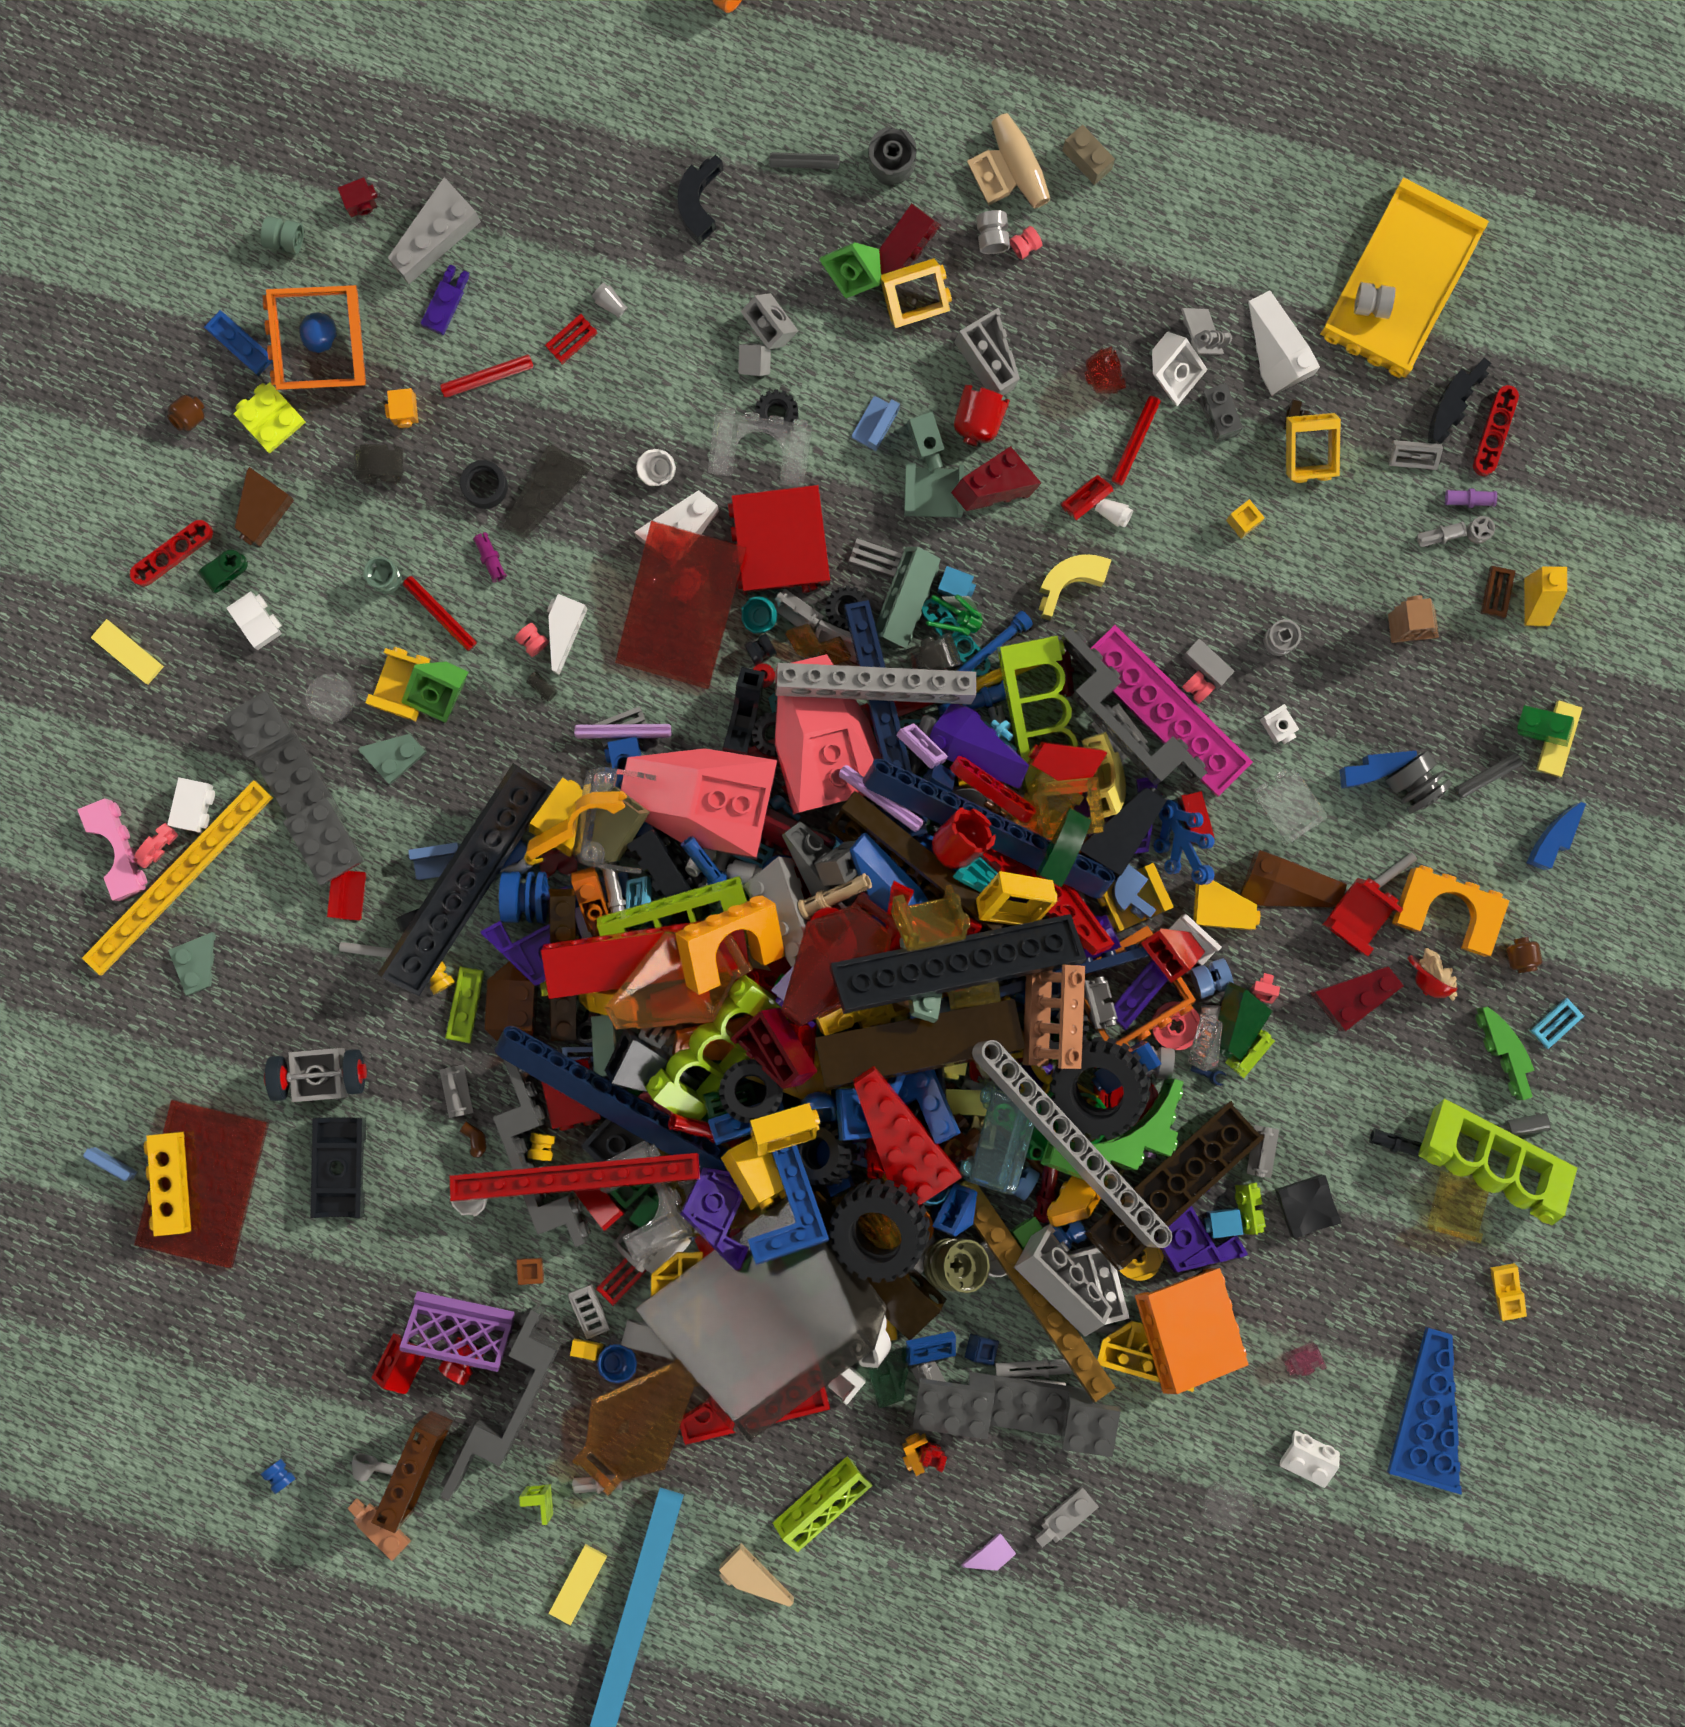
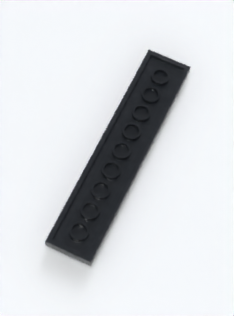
(465, 880)
(957, 965)

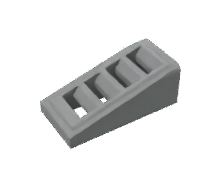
(588, 1289)

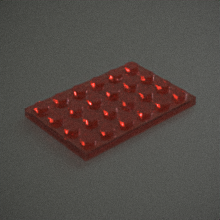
(680, 604)
(221, 1174)

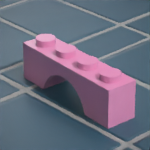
(124, 877)

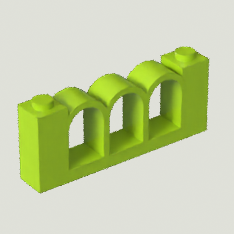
(1024, 655)
(728, 892)
(666, 1085)
(1556, 1175)

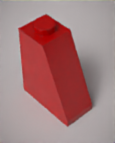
(1066, 761)
(1173, 951)
(601, 1206)

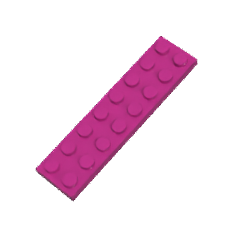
(1170, 712)

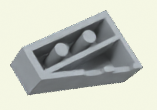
(988, 353)

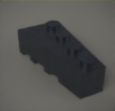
(666, 869)

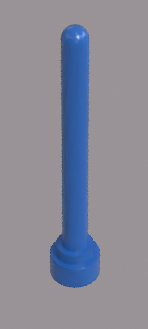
(1020, 623)

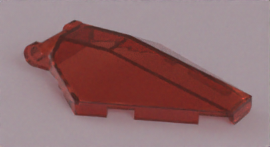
(828, 940)

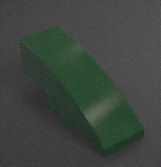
(1064, 847)

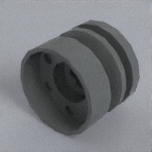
(1419, 782)

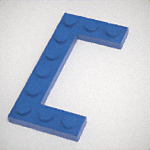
(917, 1086)
(808, 1224)

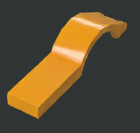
(565, 830)

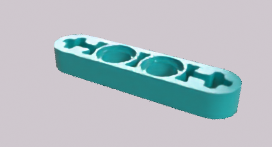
(957, 636)

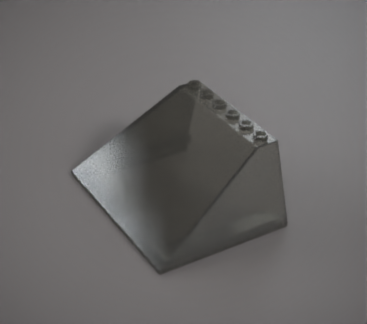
(765, 1332)

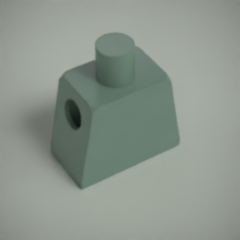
(922, 429)

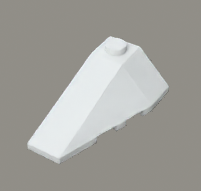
(1280, 346)

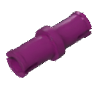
(489, 557)

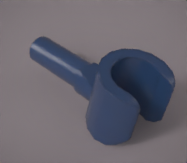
(1208, 1074)

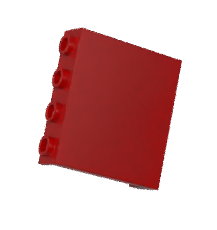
(781, 538)

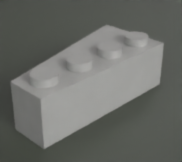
(433, 232)
(1062, 1281)

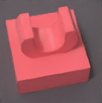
(1265, 990)

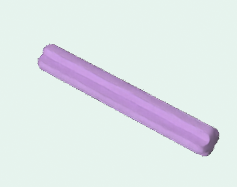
(623, 731)
(896, 810)

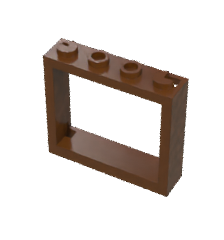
(412, 1471)

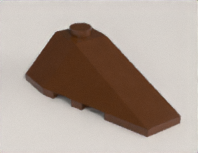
(1288, 884)

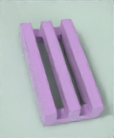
(922, 745)

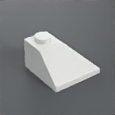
(1176, 366)

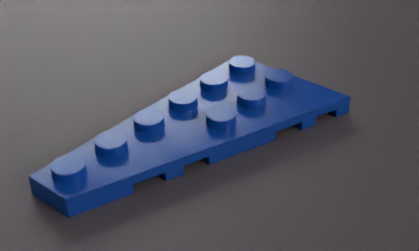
(1429, 1426)

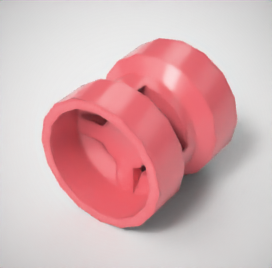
(1026, 242)
(531, 639)
(1198, 687)

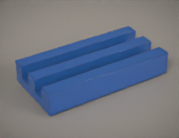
(929, 1346)

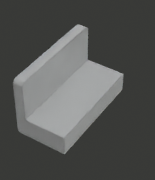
(1209, 663)

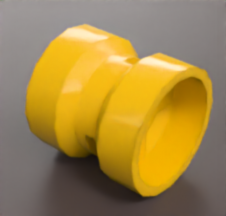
(440, 980)
(541, 1146)

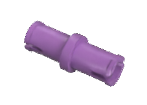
(1471, 498)

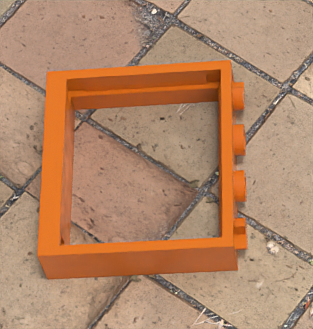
(275, 352)
(1163, 1019)

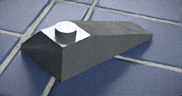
(806, 850)

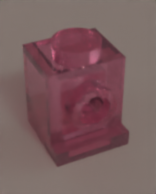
(1304, 1360)

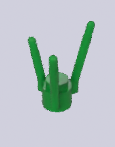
(969, 621)

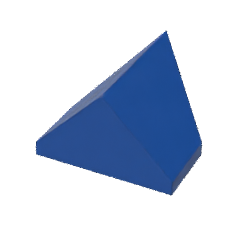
(956, 1211)

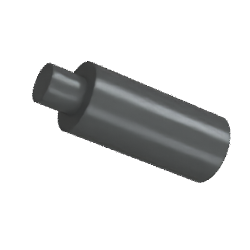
(1527, 1125)

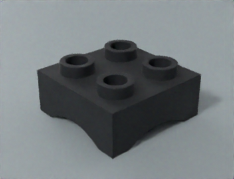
(1308, 1206)

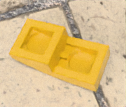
(1508, 1292)

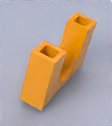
(1485, 908)
(700, 941)

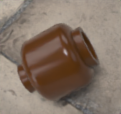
(186, 413)
(1524, 955)

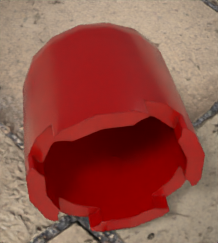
(979, 415)
(962, 839)

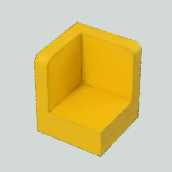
(1245, 519)

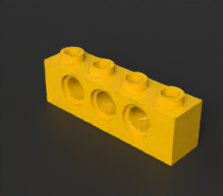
(176, 1172)

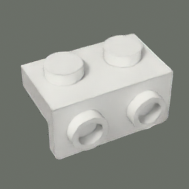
(1311, 1459)

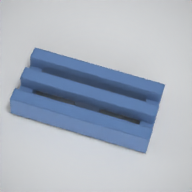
(109, 1164)

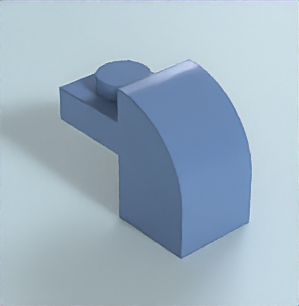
(1126, 890)

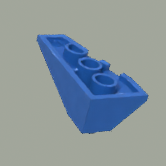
(882, 872)

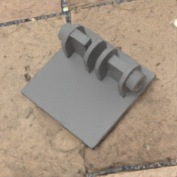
(1203, 332)

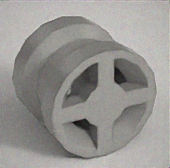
(1483, 525)

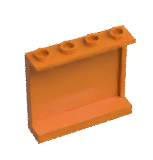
(1192, 1331)

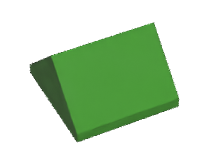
(853, 268)

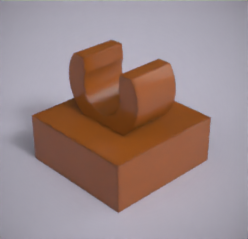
(530, 1271)

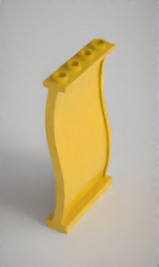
(1421, 253)

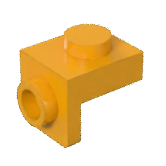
(911, 1459)

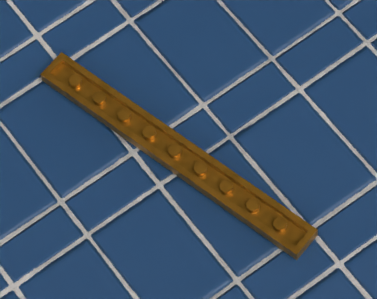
(1057, 1327)

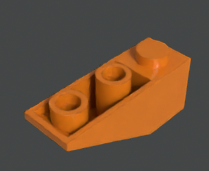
(590, 897)

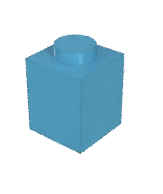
(956, 583)
(1223, 1223)

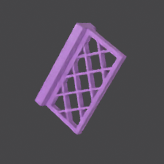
(458, 1311)

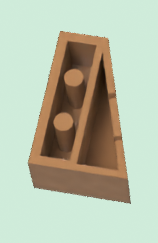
(1413, 620)

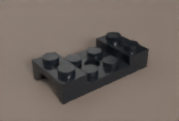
(341, 1141)

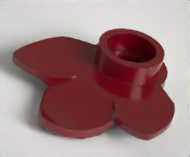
(557, 860)

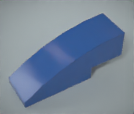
(1374, 768)
(1556, 837)

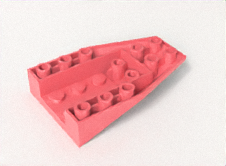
(816, 741)
(706, 796)

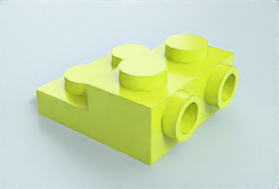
(268, 416)

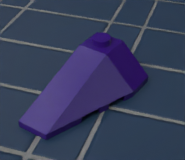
(966, 735)

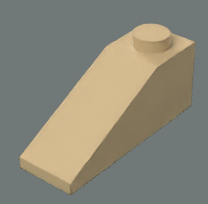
(751, 1576)

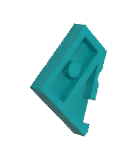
(976, 875)

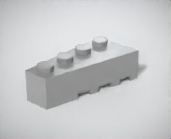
(781, 886)

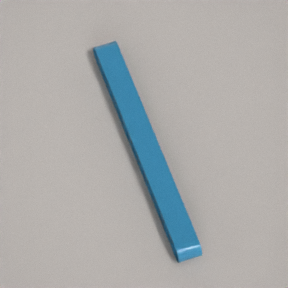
(637, 1609)

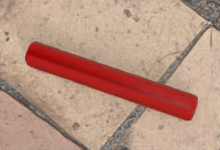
(486, 376)
(1136, 440)
(439, 613)

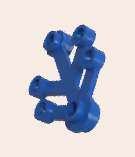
(1182, 841)

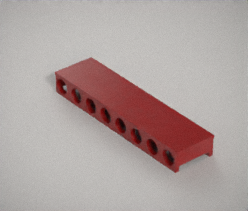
(607, 960)

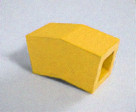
(586, 1349)

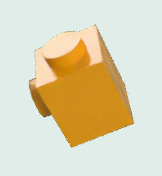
(402, 407)

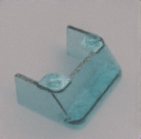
(1001, 1142)

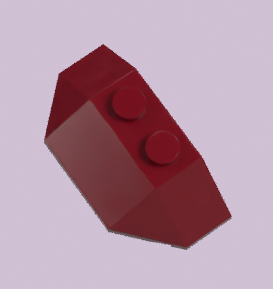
(776, 825)

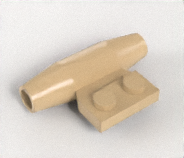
(1012, 165)

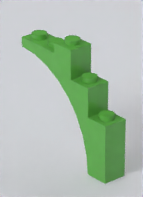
(1149, 1134)

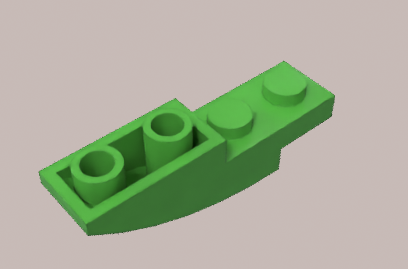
(1503, 1041)

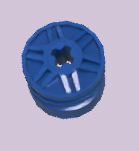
(523, 897)

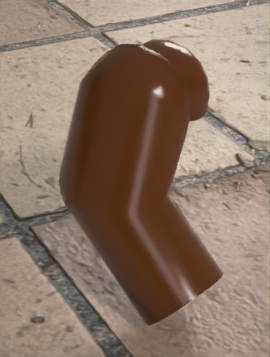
(477, 1139)

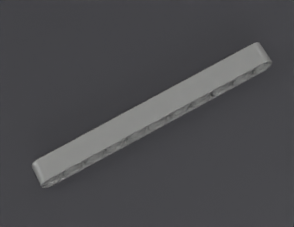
(1083, 1147)

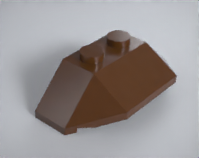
(510, 1002)

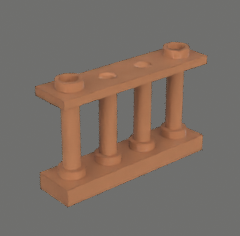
(1038, 1013)

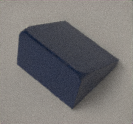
(981, 1349)

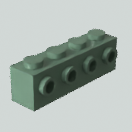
(906, 597)

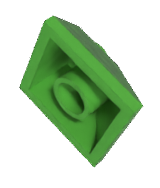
(435, 688)

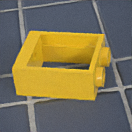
(909, 273)
(1313, 423)
(995, 907)
(784, 1129)

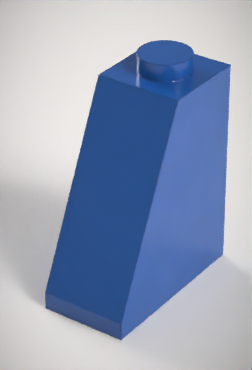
(1109, 1082)

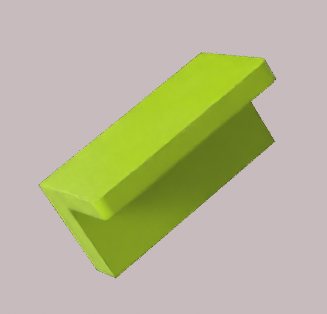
(541, 1496)

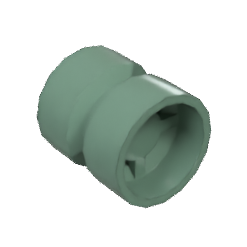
(280, 234)
(382, 575)

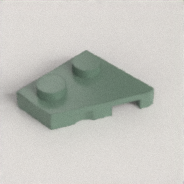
(393, 756)
(194, 963)

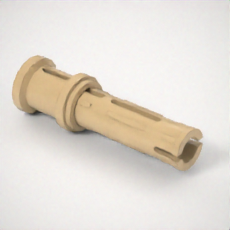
(829, 898)

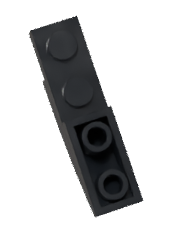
(1452, 401)

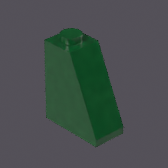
(1242, 1021)

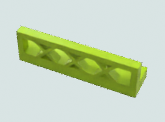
(819, 1502)

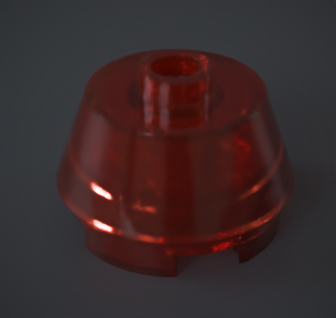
(1105, 372)

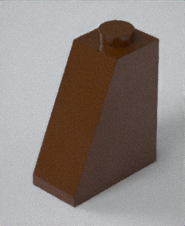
(260, 508)

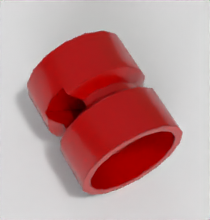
(458, 1372)

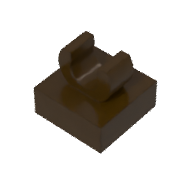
(1294, 409)

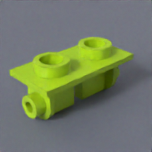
(1254, 1054)
(1247, 1198)

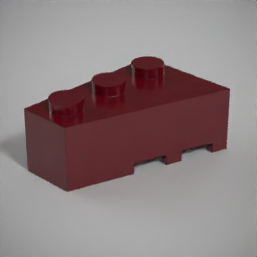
(907, 239)
(996, 481)
(1357, 996)
(776, 1047)

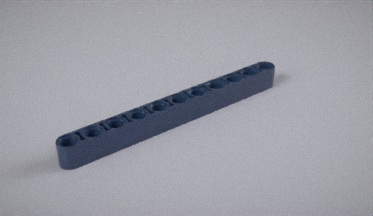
(1010, 839)
(603, 1097)

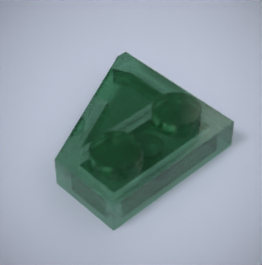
(890, 1377)

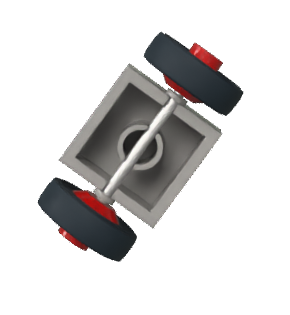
(316, 1075)

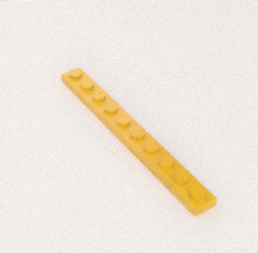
(177, 878)

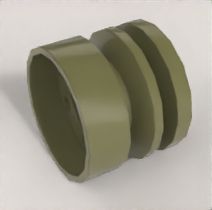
(967, 1269)

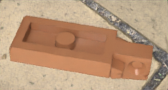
(388, 1542)

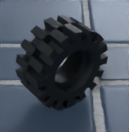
(777, 398)
(836, 598)
(758, 734)

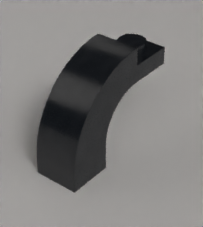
(693, 216)
(745, 711)

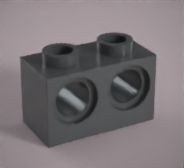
(1220, 412)
(837, 865)

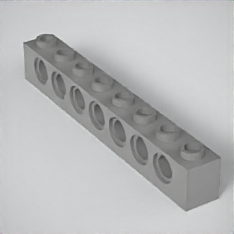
(875, 683)

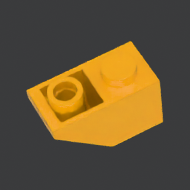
(1074, 1203)

